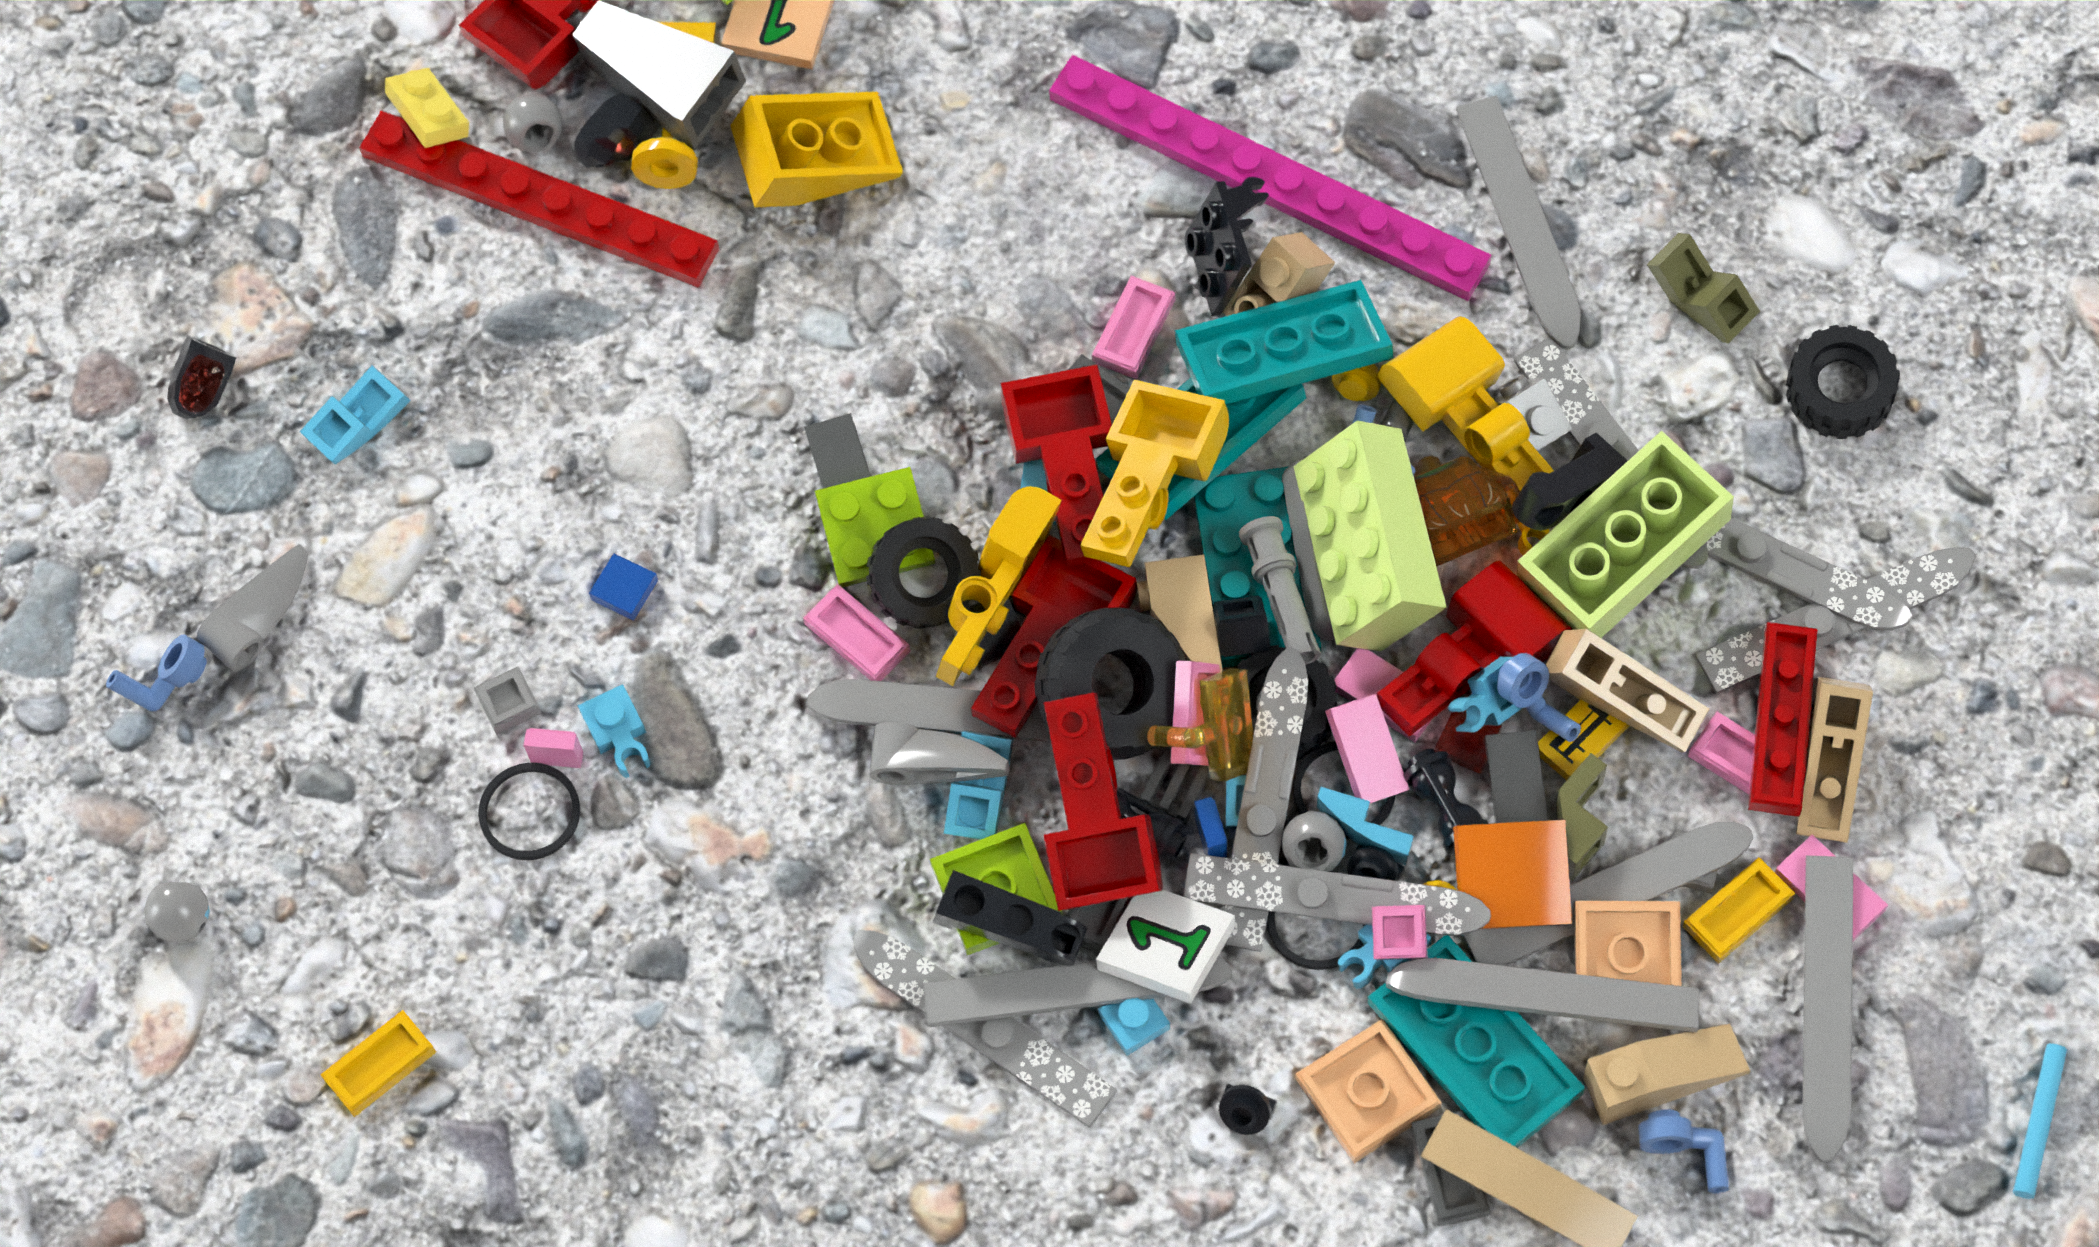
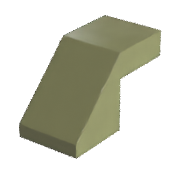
(1707, 296)
(1583, 830)

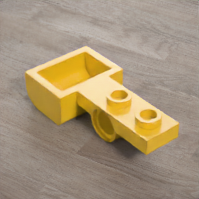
(1448, 382)
(1152, 437)
(1003, 563)

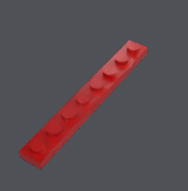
(543, 200)

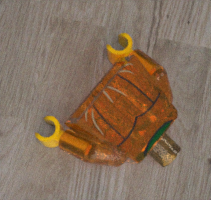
(1467, 507)

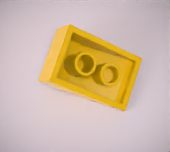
(813, 146)

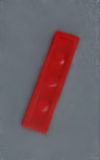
(1783, 719)

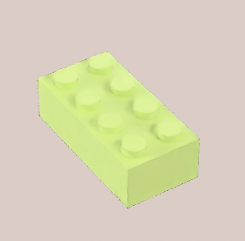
(1369, 536)
(1626, 537)

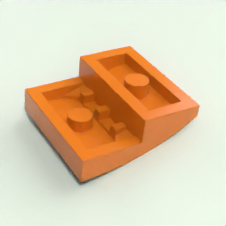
(1516, 871)

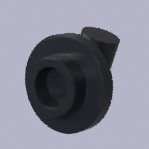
(1374, 863)
(1246, 1109)

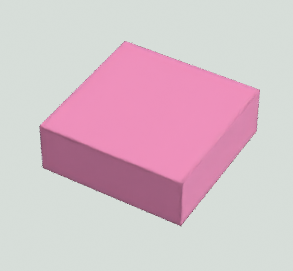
(553, 747)
(1399, 932)

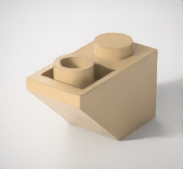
(1284, 270)

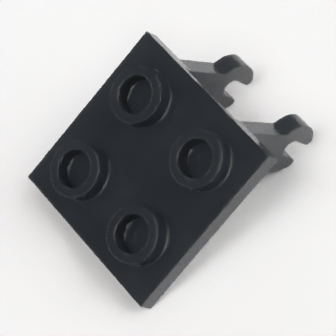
(1218, 241)

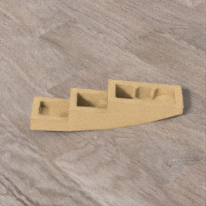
(1527, 1184)

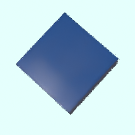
(623, 586)
(1210, 828)

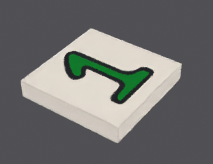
(1166, 943)

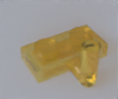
(1225, 729)

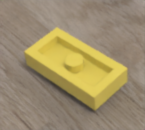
(426, 107)

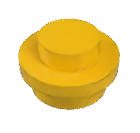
(1358, 383)

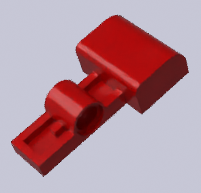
(526, 35)
(1061, 421)
(1049, 598)
(1494, 620)
(1100, 852)

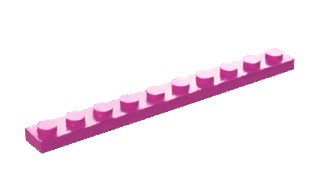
(1290, 185)

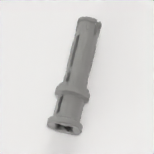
(1275, 571)

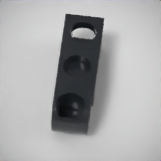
(1554, 495)
(1009, 919)

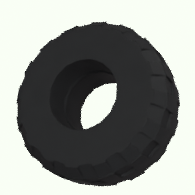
(1143, 647)

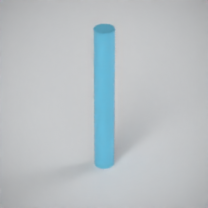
(2040, 1121)

